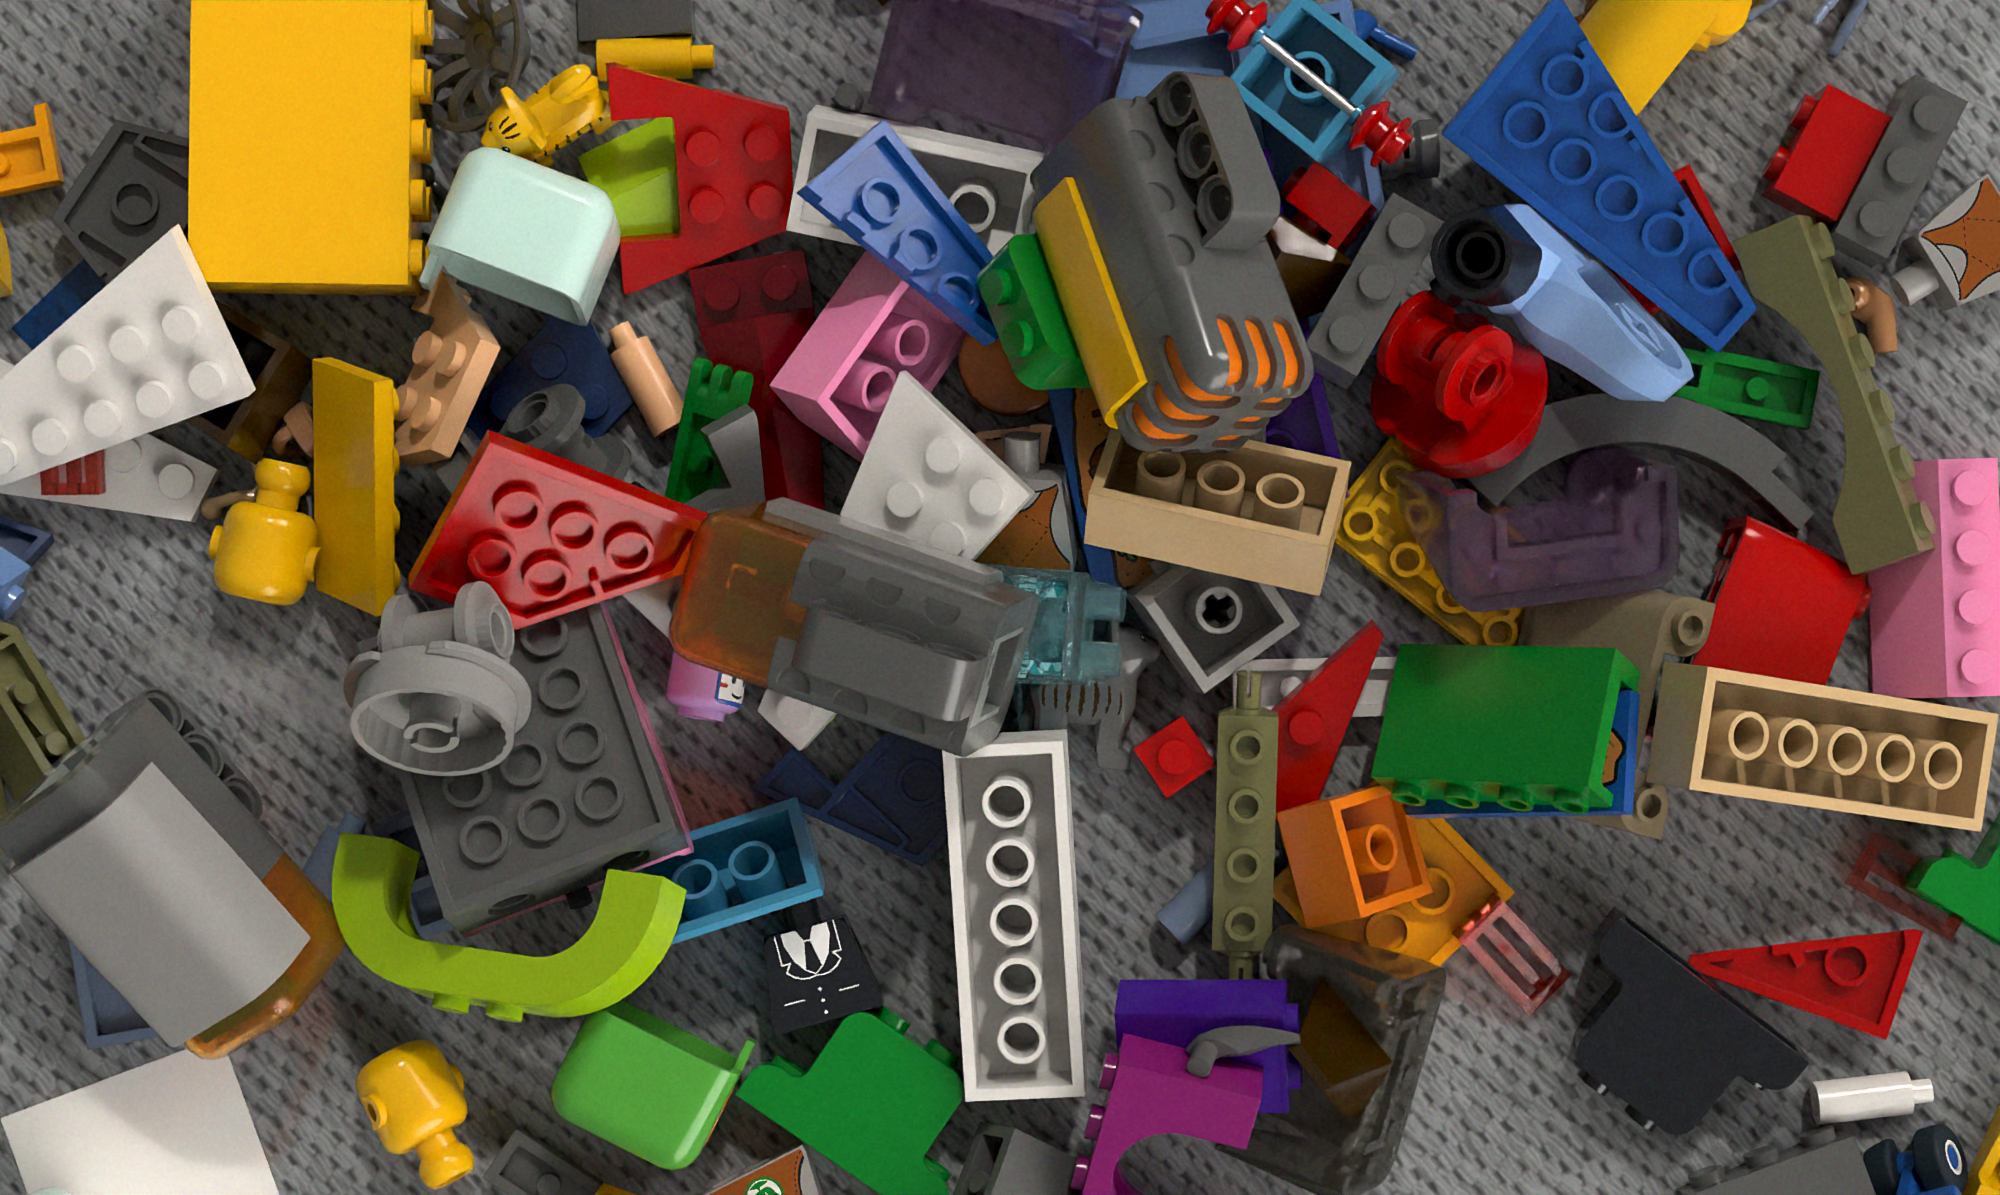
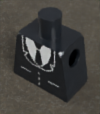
(816, 970)

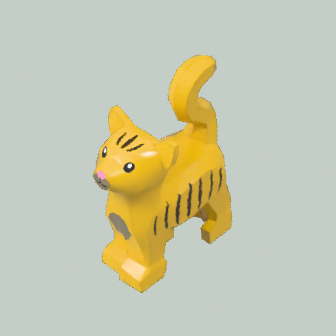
(549, 117)

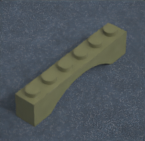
(1877, 504)

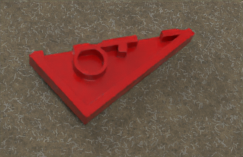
(1317, 717)

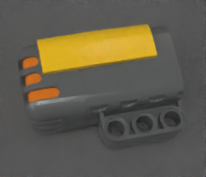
(1167, 268)

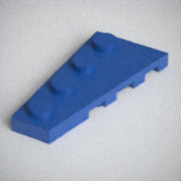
(907, 223)

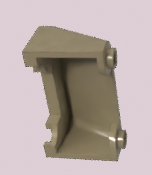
(1642, 629)

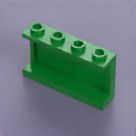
(1501, 725)

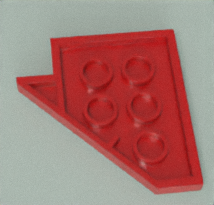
(550, 534)

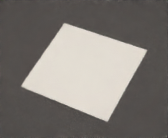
(145, 1132)

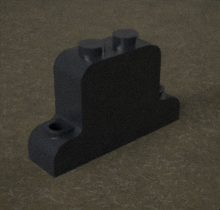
(1672, 1034)

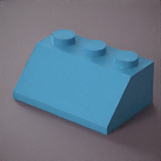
(744, 869)

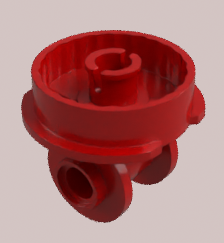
(1456, 389)

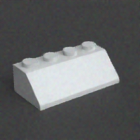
(978, 176)

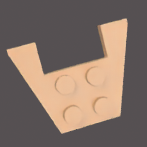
(446, 374)

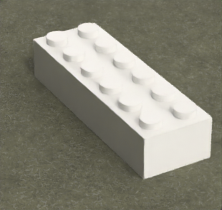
(1016, 918)

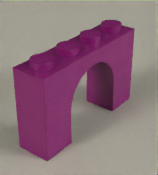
(1158, 1095)

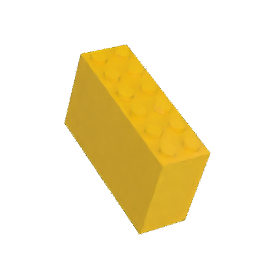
(310, 145)

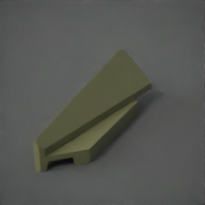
(32, 715)

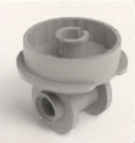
(439, 686)

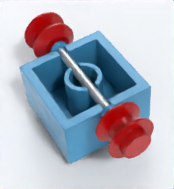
(1312, 79)

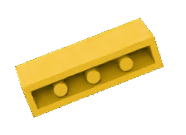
(1646, 40)

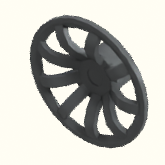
(487, 48)

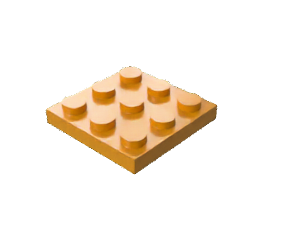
(1425, 924)

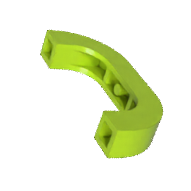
(607, 964)

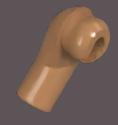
(1877, 312)

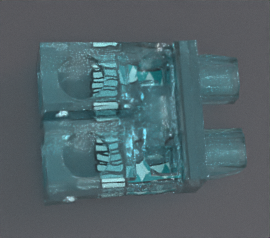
(1062, 634)

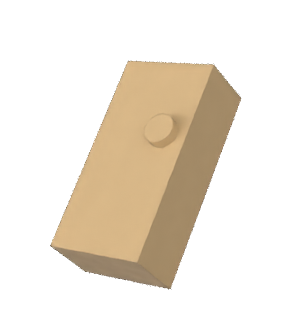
(1236, 513)

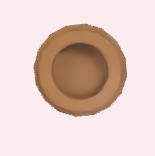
(299, 426)

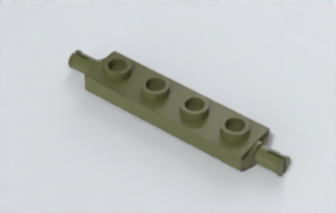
(1244, 827)

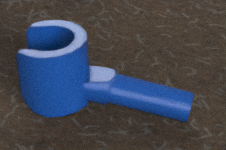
(1368, 28)

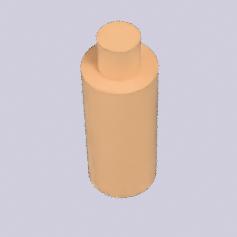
(646, 380)

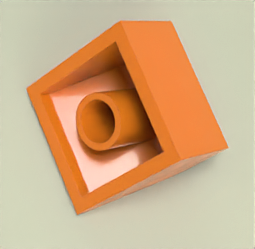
(1353, 855)

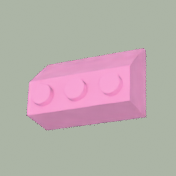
(855, 352)

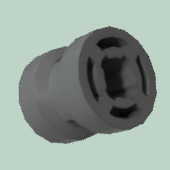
(1420, 157)

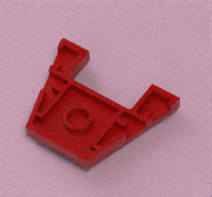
(728, 172)

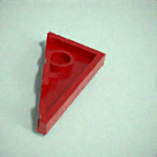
(1837, 979)

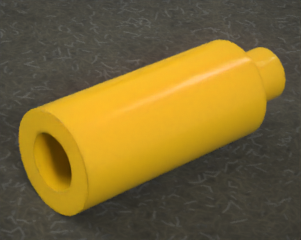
(655, 55)

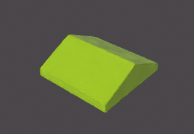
(638, 177)

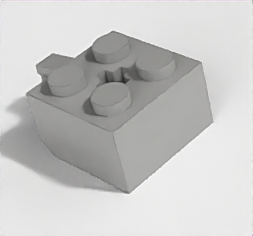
(1205, 649)

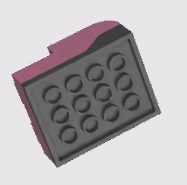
(569, 798)

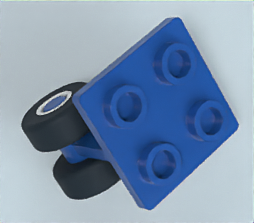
(1931, 1167)

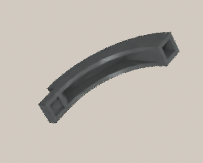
(1671, 426)

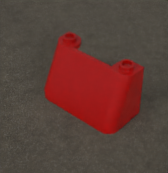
(1777, 606)

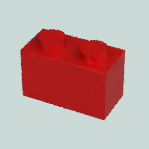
(1824, 155)

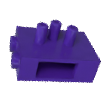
(1183, 1009)

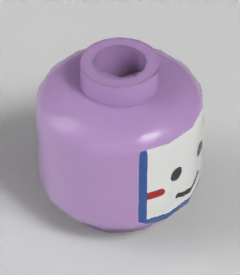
(702, 691)

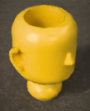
(267, 546)
(415, 1107)

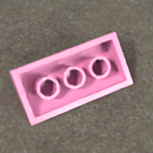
(1940, 610)

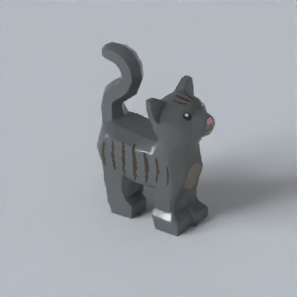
(1103, 704)

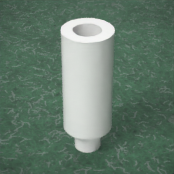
(1867, 1097)

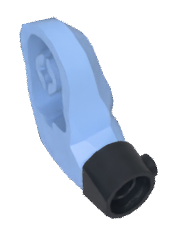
(1558, 298)

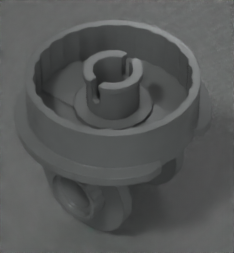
(552, 424)

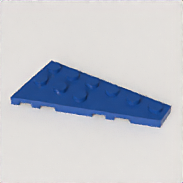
(1578, 154)

